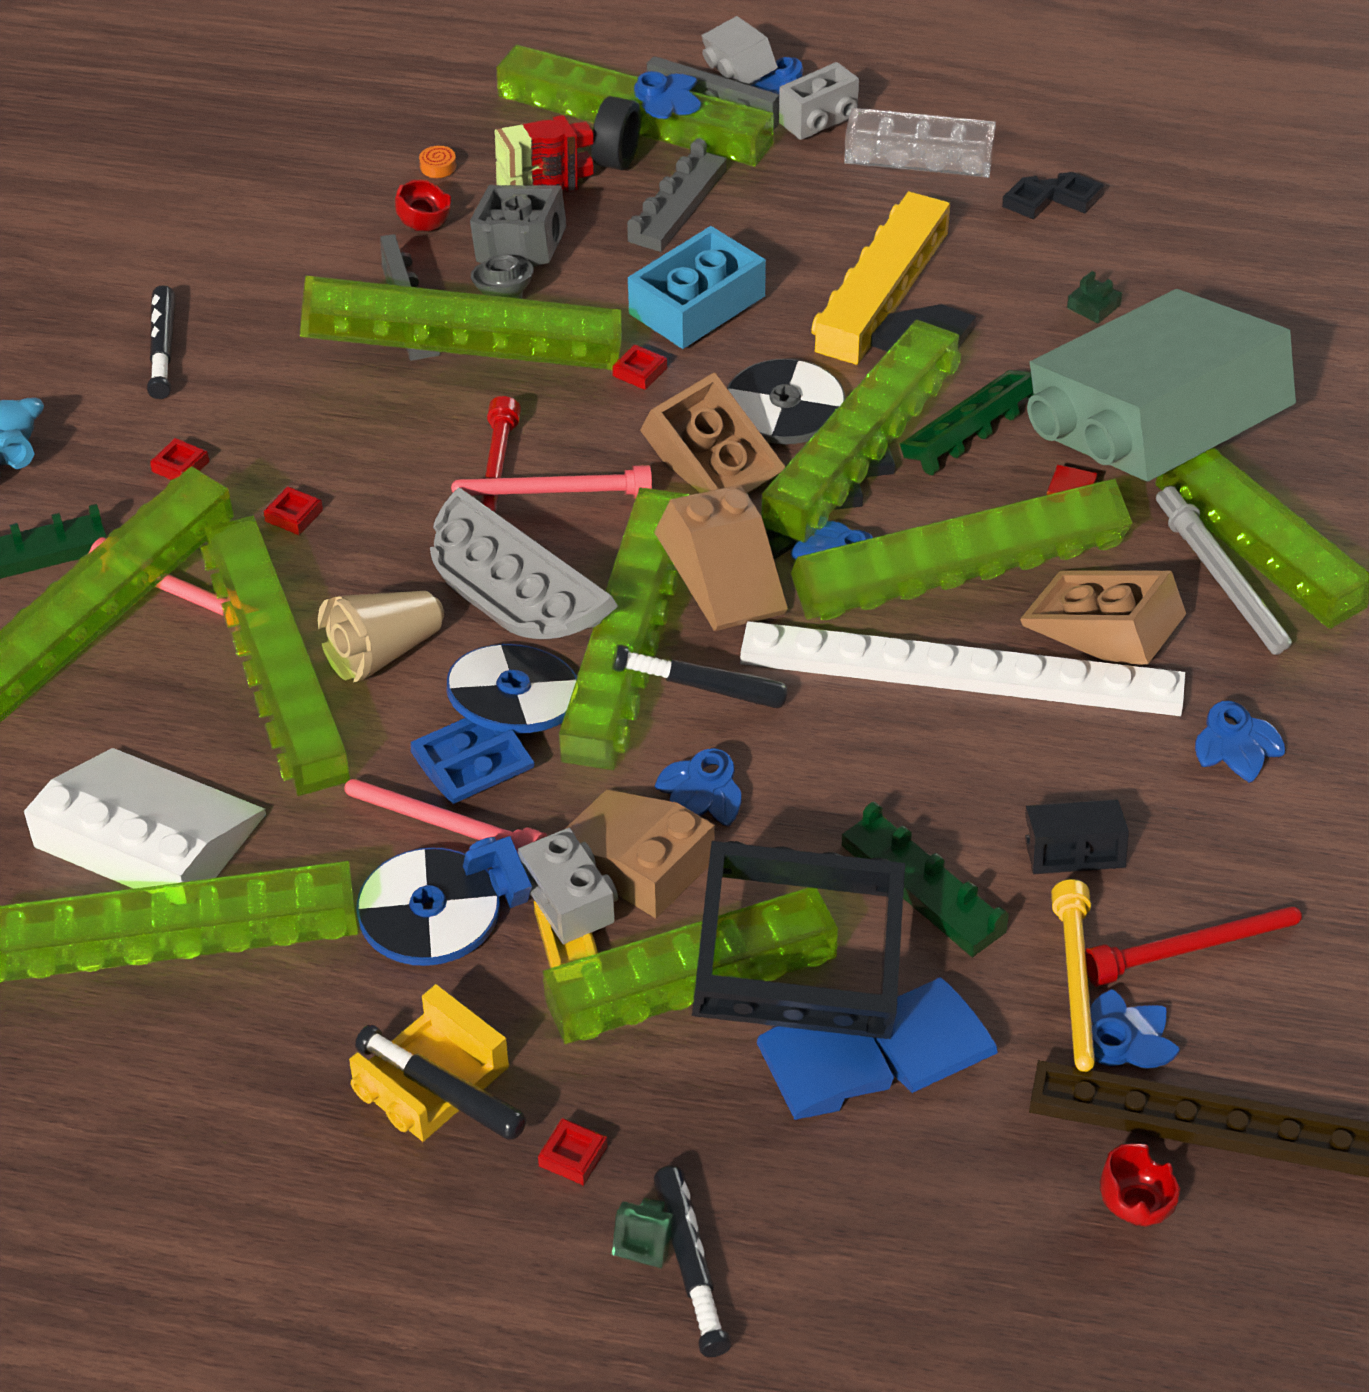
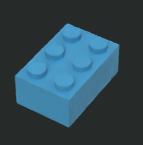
(696, 286)

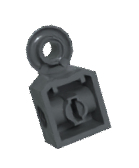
(513, 233)

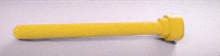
(1071, 905)

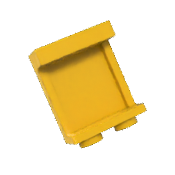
(448, 1037)

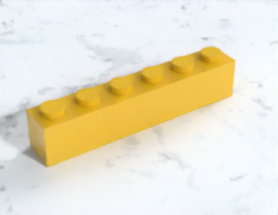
(881, 277)

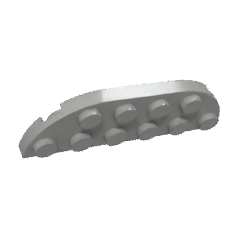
(512, 574)

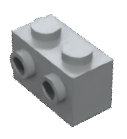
(738, 51)
(818, 100)
(568, 885)

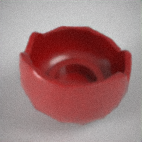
(422, 205)
(1137, 1186)

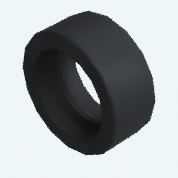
(616, 133)

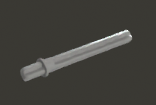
(1185, 520)

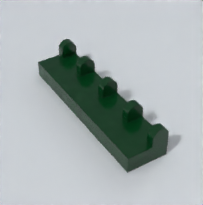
(968, 417)
(49, 543)
(927, 884)

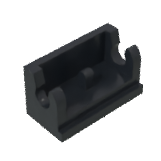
(1076, 836)

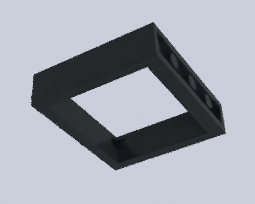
(790, 1003)

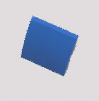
(469, 758)
(934, 1036)
(822, 1068)

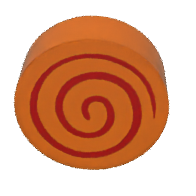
(437, 161)

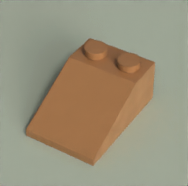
(710, 439)
(723, 556)
(1109, 613)
(645, 846)

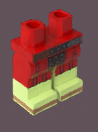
(543, 153)

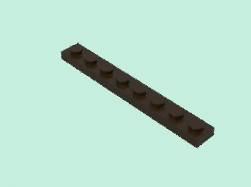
(1201, 1118)

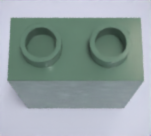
(1162, 383)

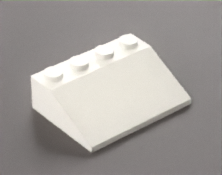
(139, 822)

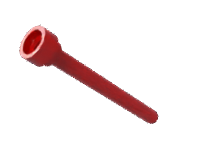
(503, 418)
(1108, 963)

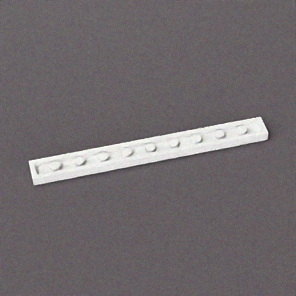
(964, 668)

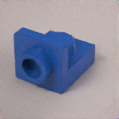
(507, 870)

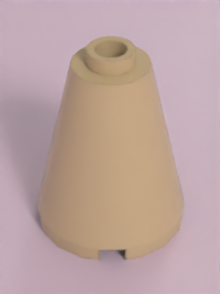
(376, 629)

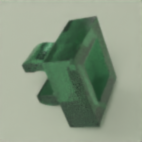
(1094, 299)
(642, 1232)

